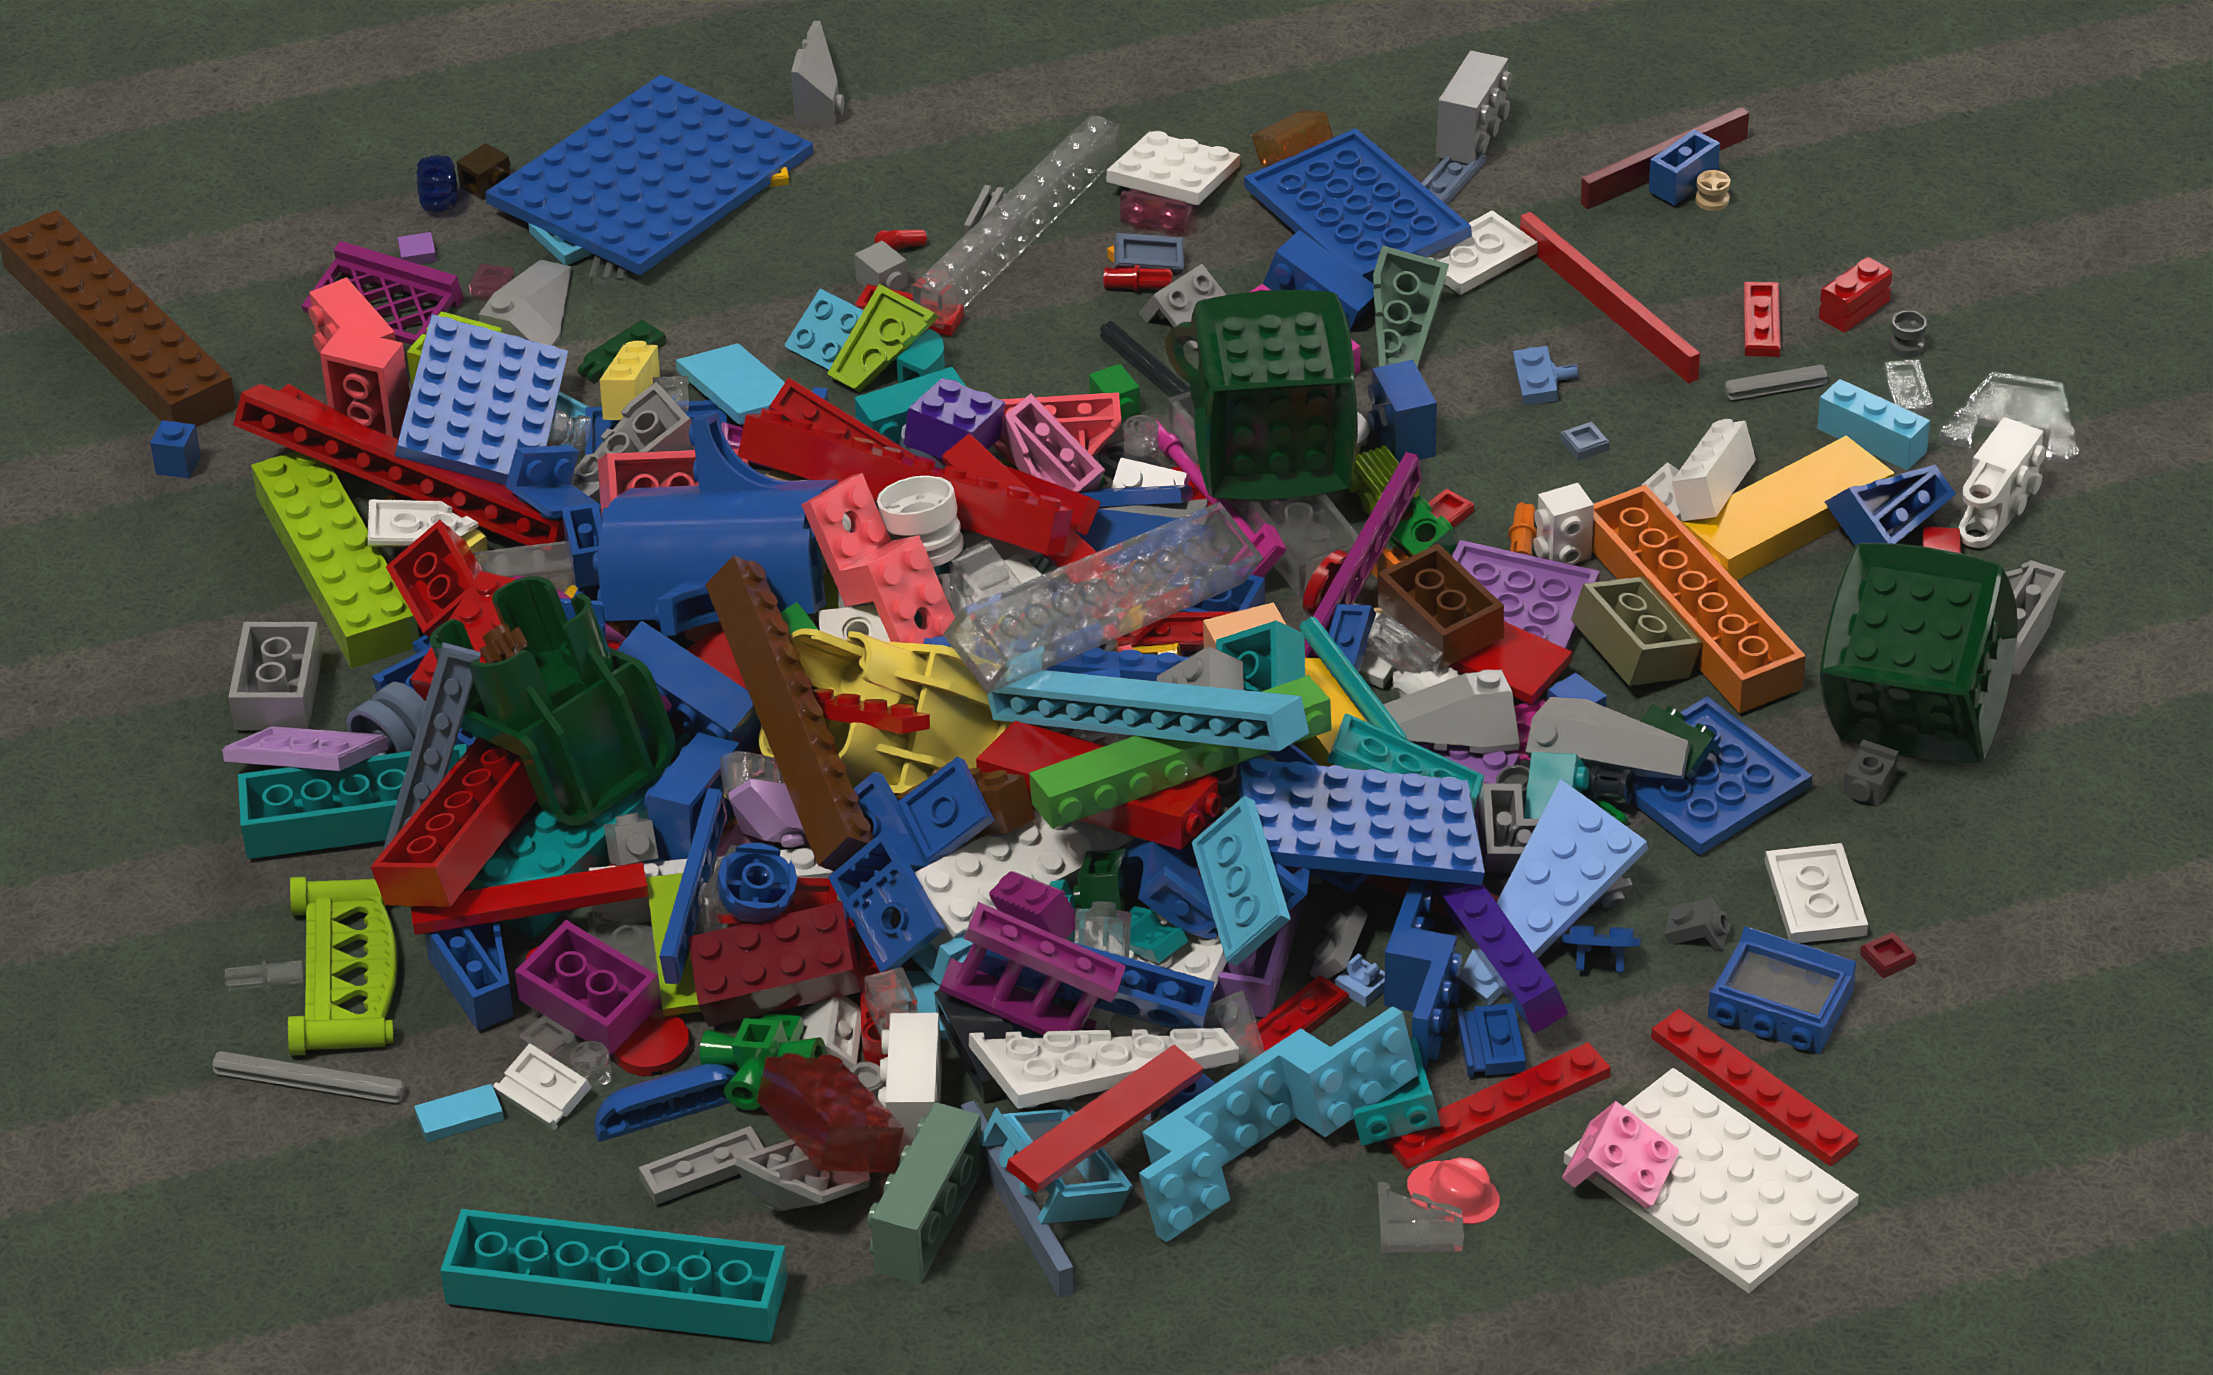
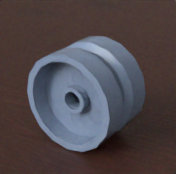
(392, 713)

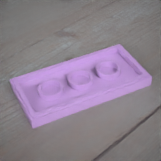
(305, 748)

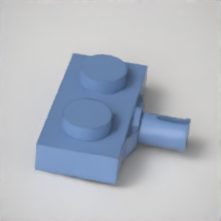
(1539, 375)

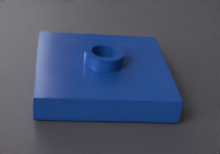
(946, 810)

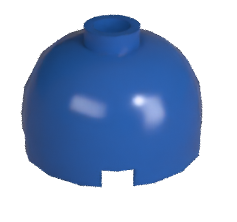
(756, 882)

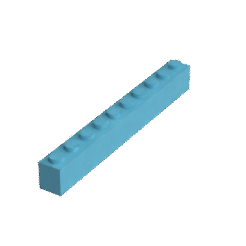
(1153, 709)

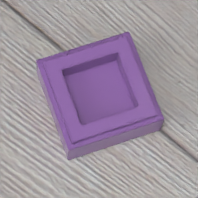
(417, 248)

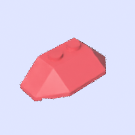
(1086, 417)

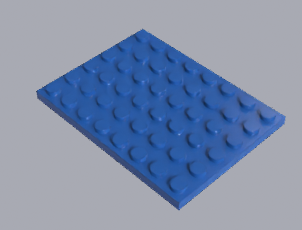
(649, 174)

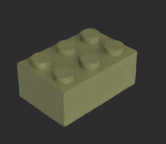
(1636, 631)

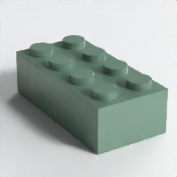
(926, 1193)

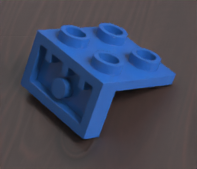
(544, 479)

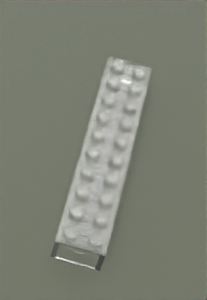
(1102, 597)

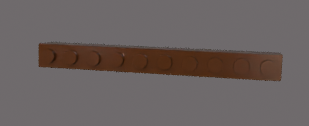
(789, 713)

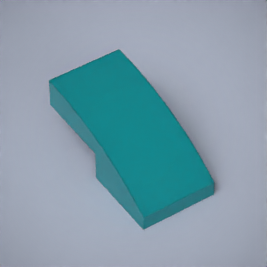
(1152, 938)

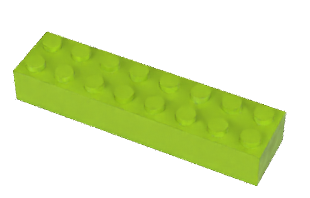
(334, 557)

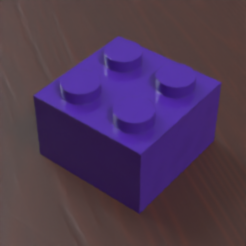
(949, 414)

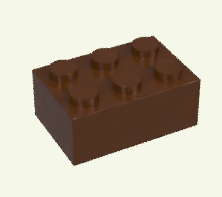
(1441, 604)

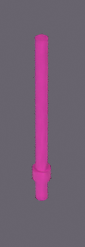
(1173, 449)

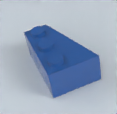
(1309, 266)
(1890, 506)
(474, 970)

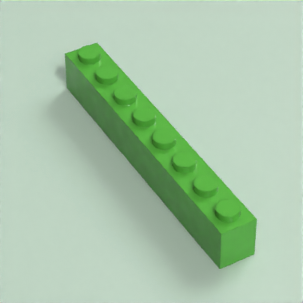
(1150, 764)

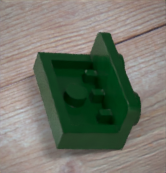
(1699, 737)

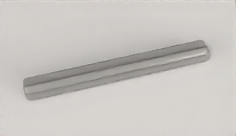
(308, 1077)

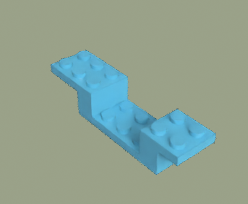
(1284, 1083)

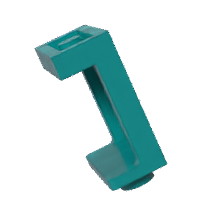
(1402, 1111)

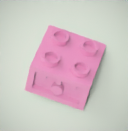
(1624, 1153)

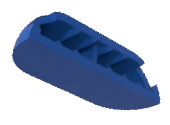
(662, 1100)

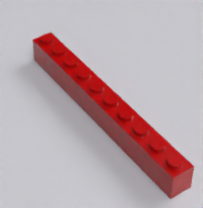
(373, 458)
(981, 504)

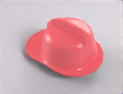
(1459, 1184)

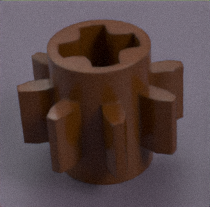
(502, 643)

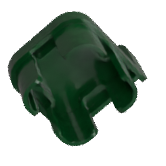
(566, 704)

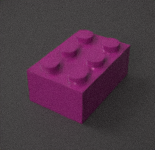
(588, 987)

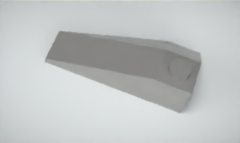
(531, 303)

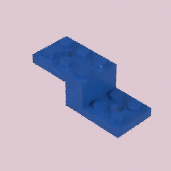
(885, 879)
(1422, 970)

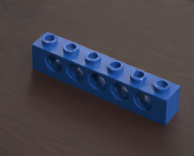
(1143, 994)

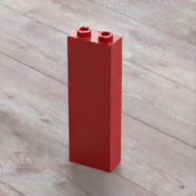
(1162, 817)

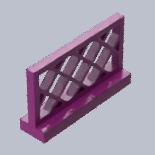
(394, 276)

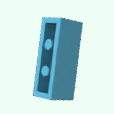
(1873, 424)

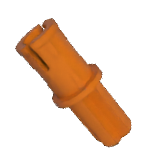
(1523, 530)

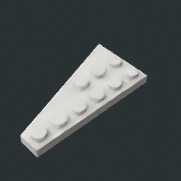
(1087, 1061)

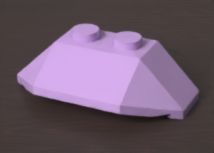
(767, 813)

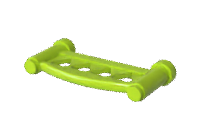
(324, 1022)

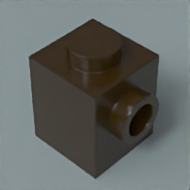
(482, 170)

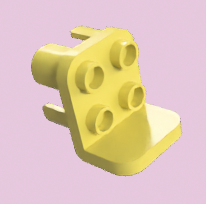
(901, 673)

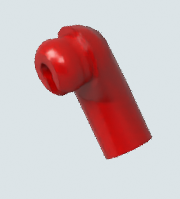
(902, 238)

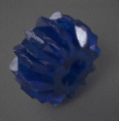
(437, 183)

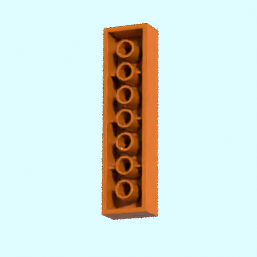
(1741, 644)

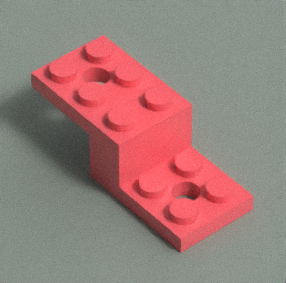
(873, 567)

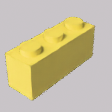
(628, 377)

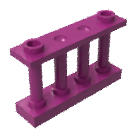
(1040, 951)

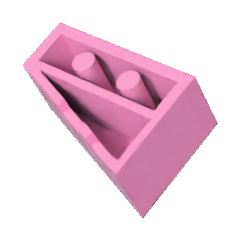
(1047, 449)

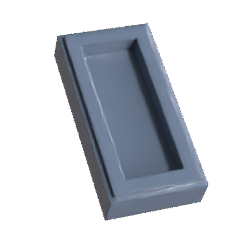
(1148, 252)

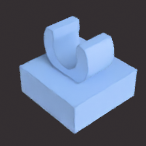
(1362, 980)

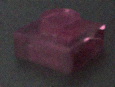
(489, 280)

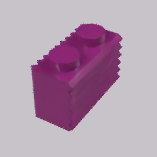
(1034, 903)

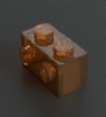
(1291, 136)

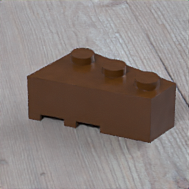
(1005, 797)

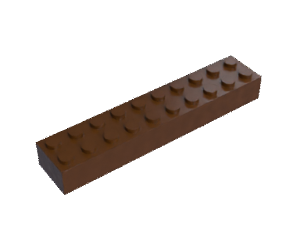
(116, 321)

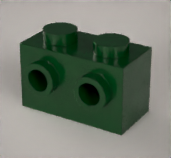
(1102, 879)

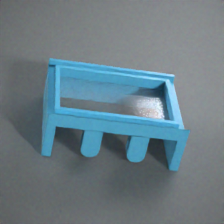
(1085, 1192)

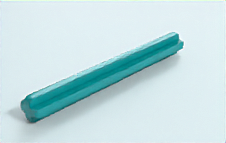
(1349, 677)

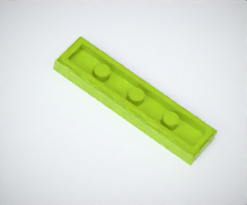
(679, 997)

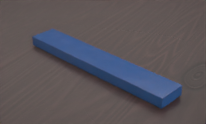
(695, 874)

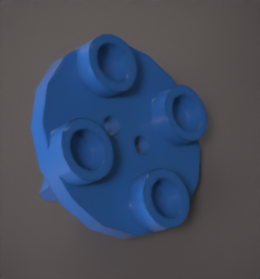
(1617, 938)

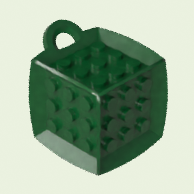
(1271, 393)
(1919, 651)

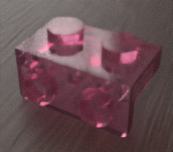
(1155, 210)

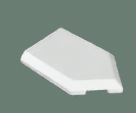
(403, 521)

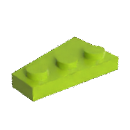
(879, 337)

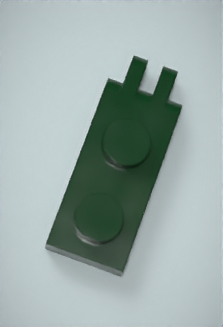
(599, 359)

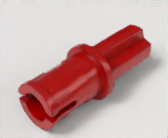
(1136, 278)

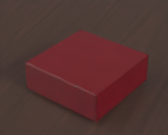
(1888, 955)

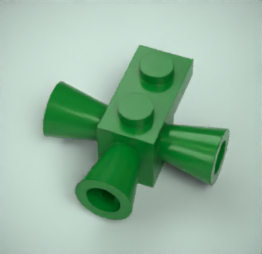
(753, 1043)

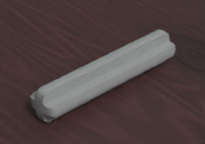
(1775, 382)

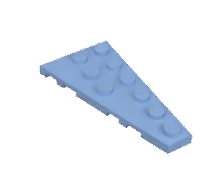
(1560, 874)

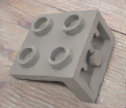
(1179, 298)

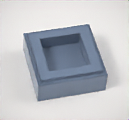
(1585, 441)

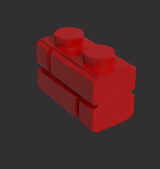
(1855, 294)

